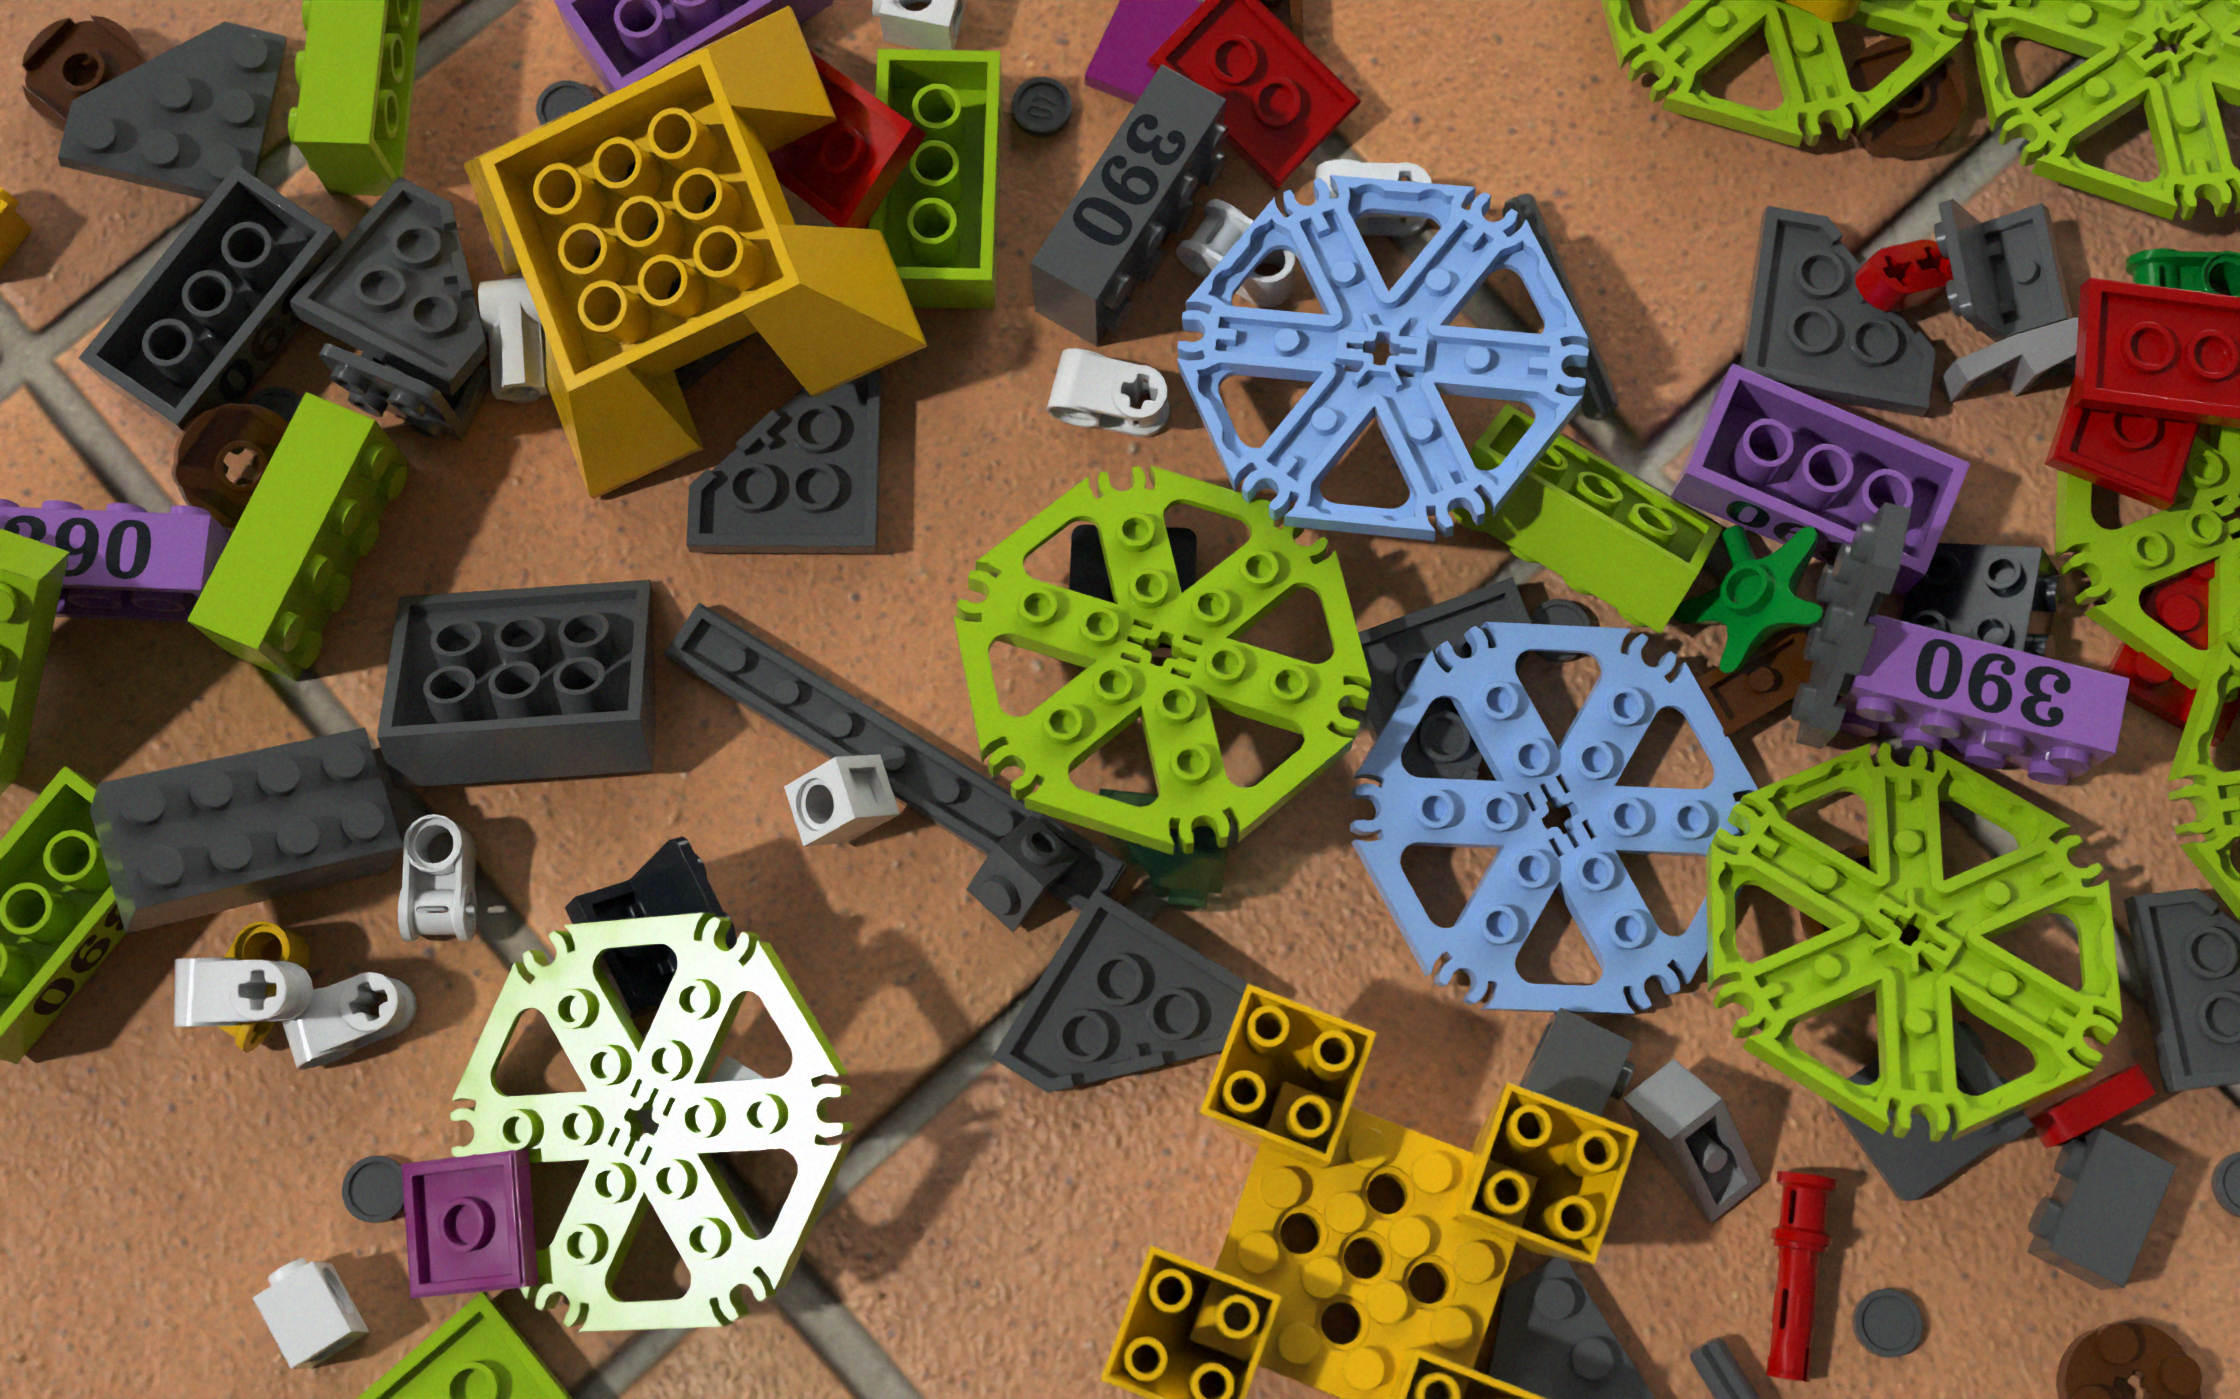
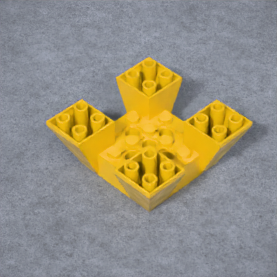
(611, 332)
(1285, 1086)

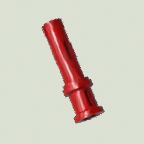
(1800, 1243)

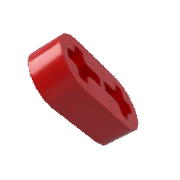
(1904, 275)
(2092, 1105)

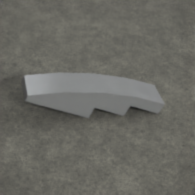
(2020, 359)

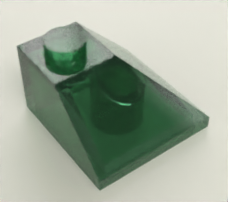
(1183, 878)

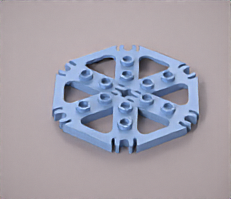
(1423, 345)
(1510, 810)

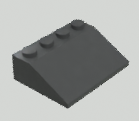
(520, 685)

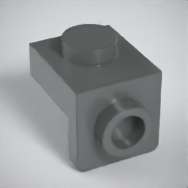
(1021, 872)

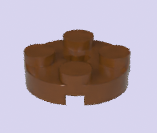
(65, 48)
(1930, 117)
(202, 449)
(2123, 1349)

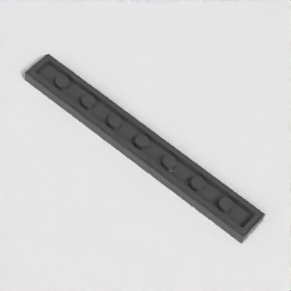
(844, 726)

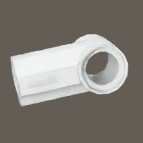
(515, 340)

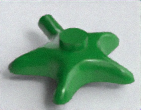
(1756, 596)

